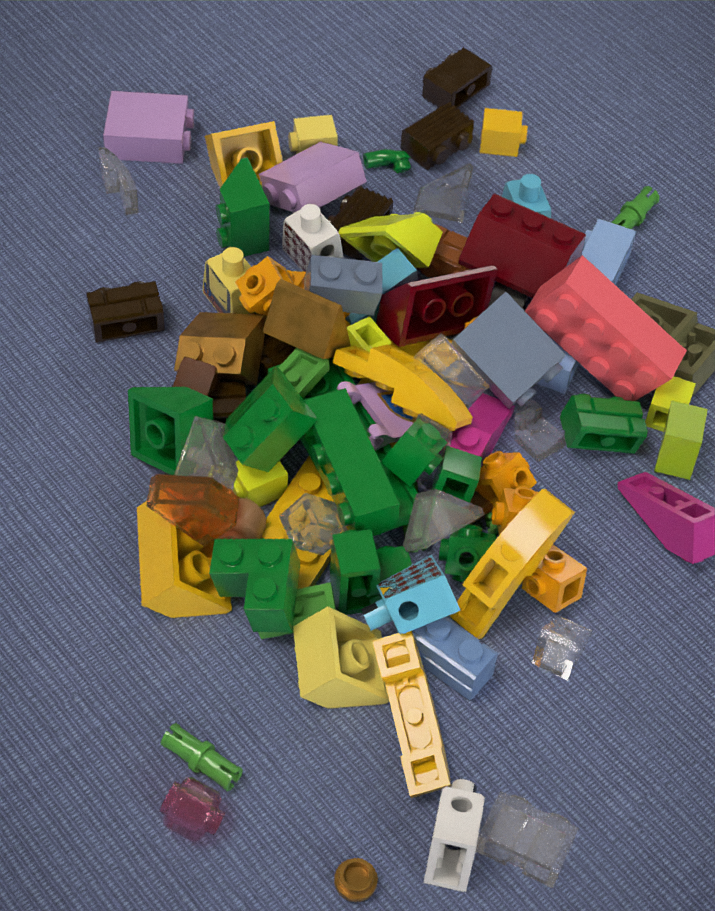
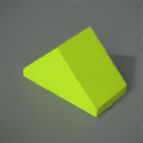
(681, 440)

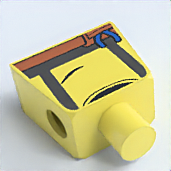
(220, 280)

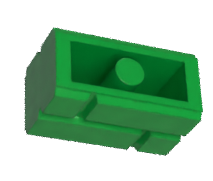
(603, 424)

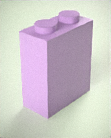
(148, 126)
(313, 177)

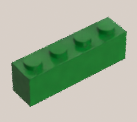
(351, 464)

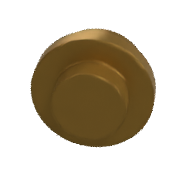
(355, 879)

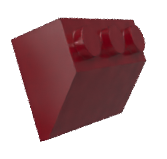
(520, 245)
(435, 305)

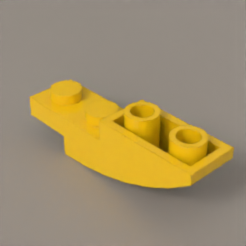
(413, 383)
(509, 560)

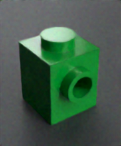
(415, 452)
(458, 473)

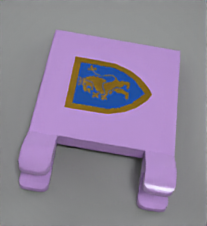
(389, 417)

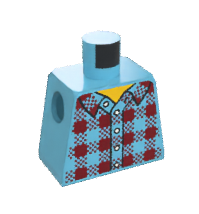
(412, 598)

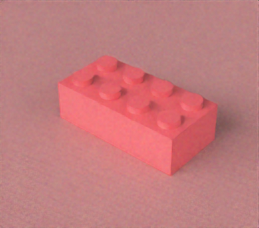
(605, 331)

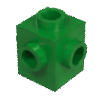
(466, 539)

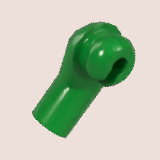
(384, 157)

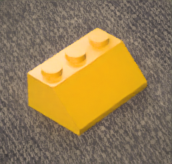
(175, 570)

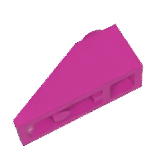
(487, 425)
(675, 517)

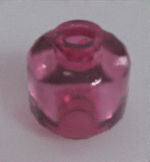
(192, 809)

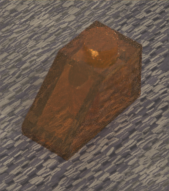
(194, 505)

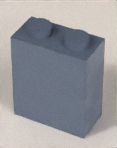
(509, 351)

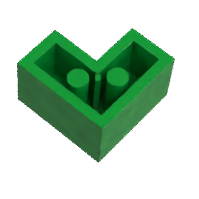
(359, 567)
(263, 574)

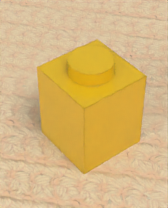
(502, 132)

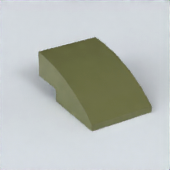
(683, 326)

